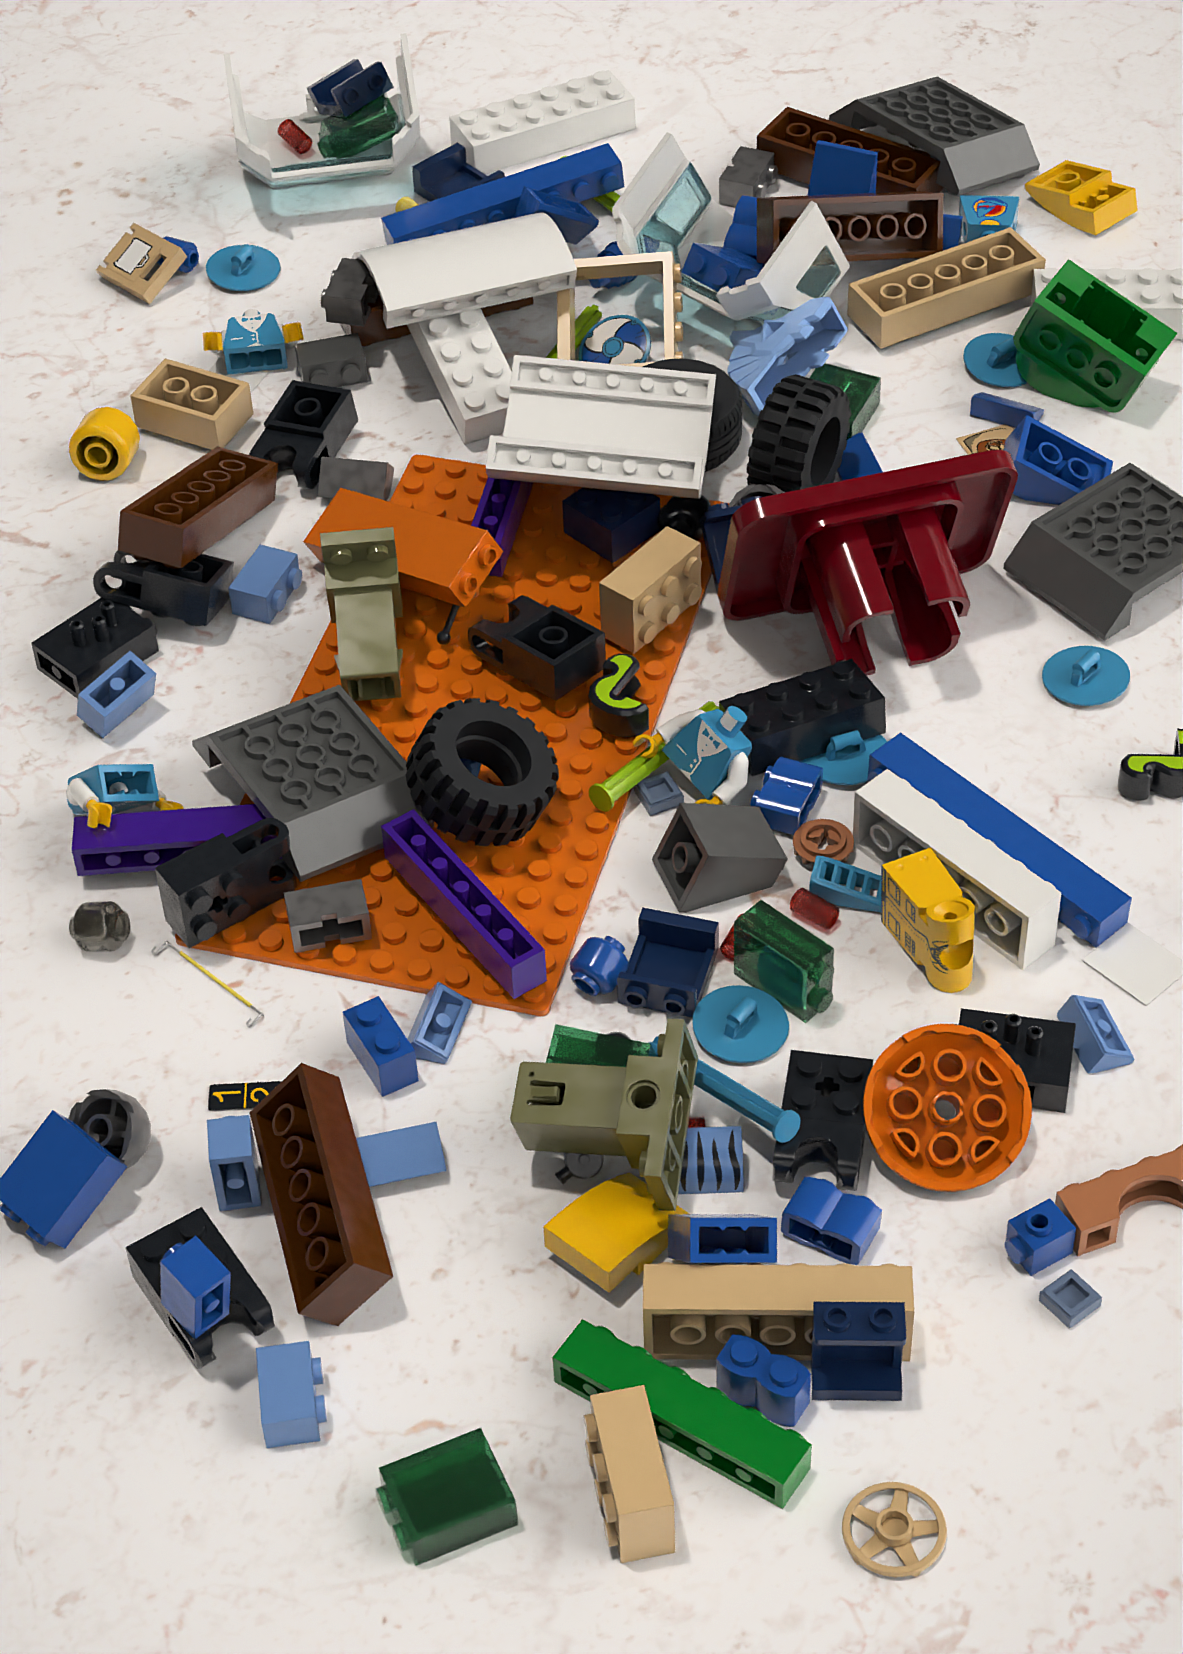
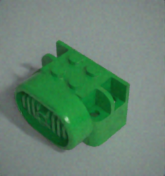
(1088, 342)

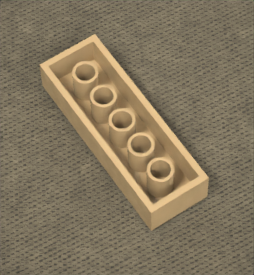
(944, 287)
(699, 1307)

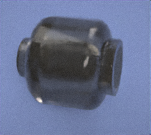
(99, 926)

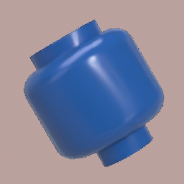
(598, 965)

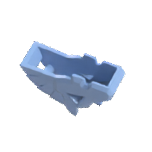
(783, 349)

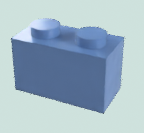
(265, 584)
(116, 694)
(233, 1162)
(288, 1394)

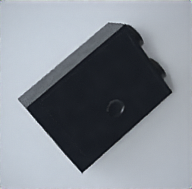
(92, 642)
(1038, 1046)

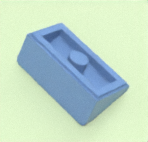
(438, 1023)
(1096, 1034)

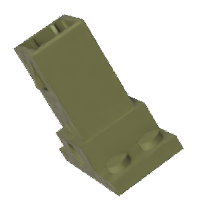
(363, 603)
(615, 1110)

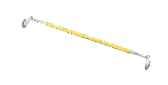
(214, 978)

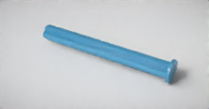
(781, 1123)

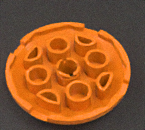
(971, 1074)

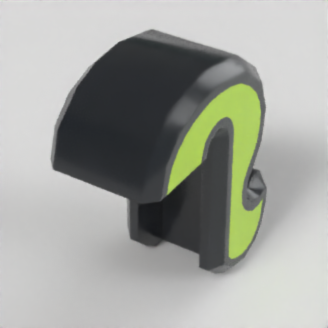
(611, 700)
(1153, 772)

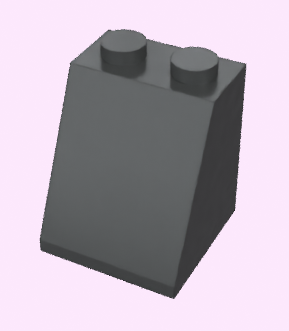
(717, 854)

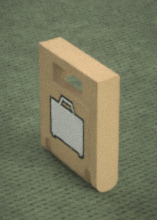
(135, 257)

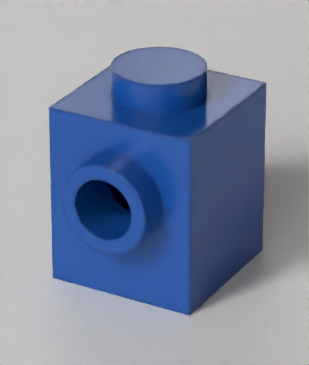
(1039, 1237)

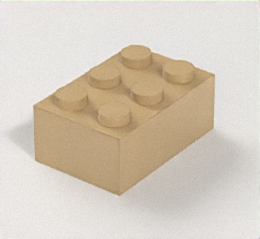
(192, 404)
(650, 589)
(630, 1474)

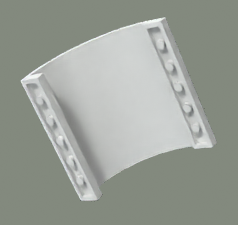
(470, 268)
(605, 427)

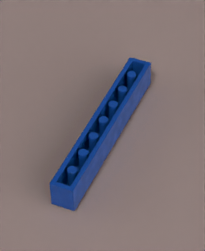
(570, 177)
(1088, 901)

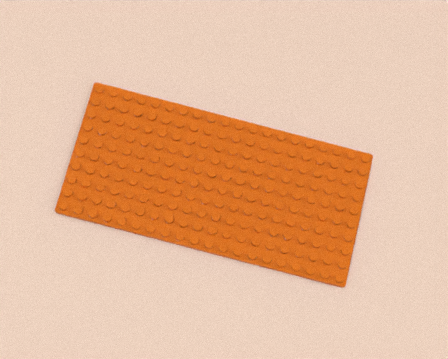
(556, 865)

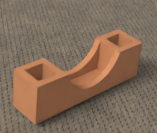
(1098, 1203)

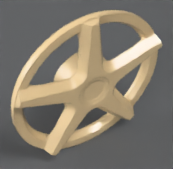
(894, 1529)

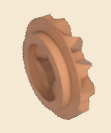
(813, 832)

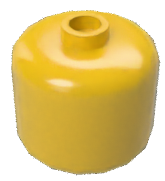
(104, 443)

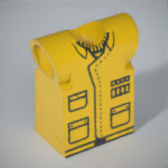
(929, 918)

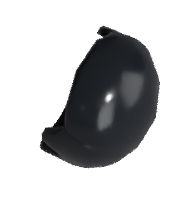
(684, 515)

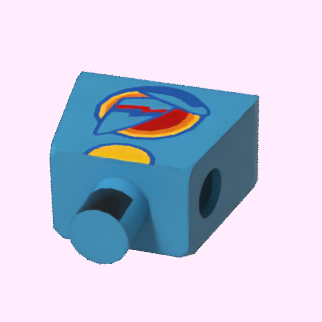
(987, 215)

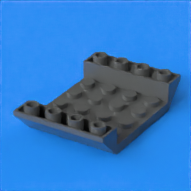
(961, 131)
(1104, 549)
(320, 774)

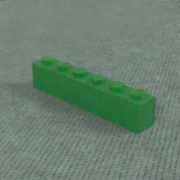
(688, 1414)

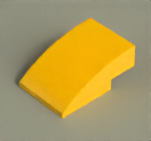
(1083, 196)
(610, 1231)

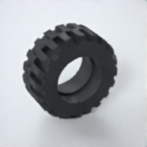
(799, 435)
(466, 803)

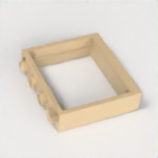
(624, 266)

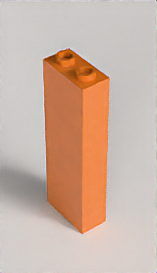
(433, 552)

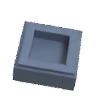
(659, 793)
(1070, 1298)

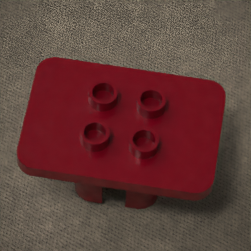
(871, 551)

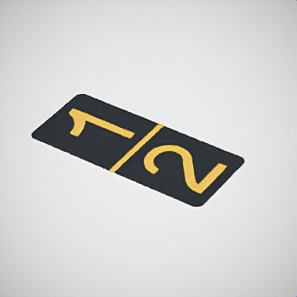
(238, 1095)

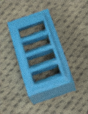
(829, 873)

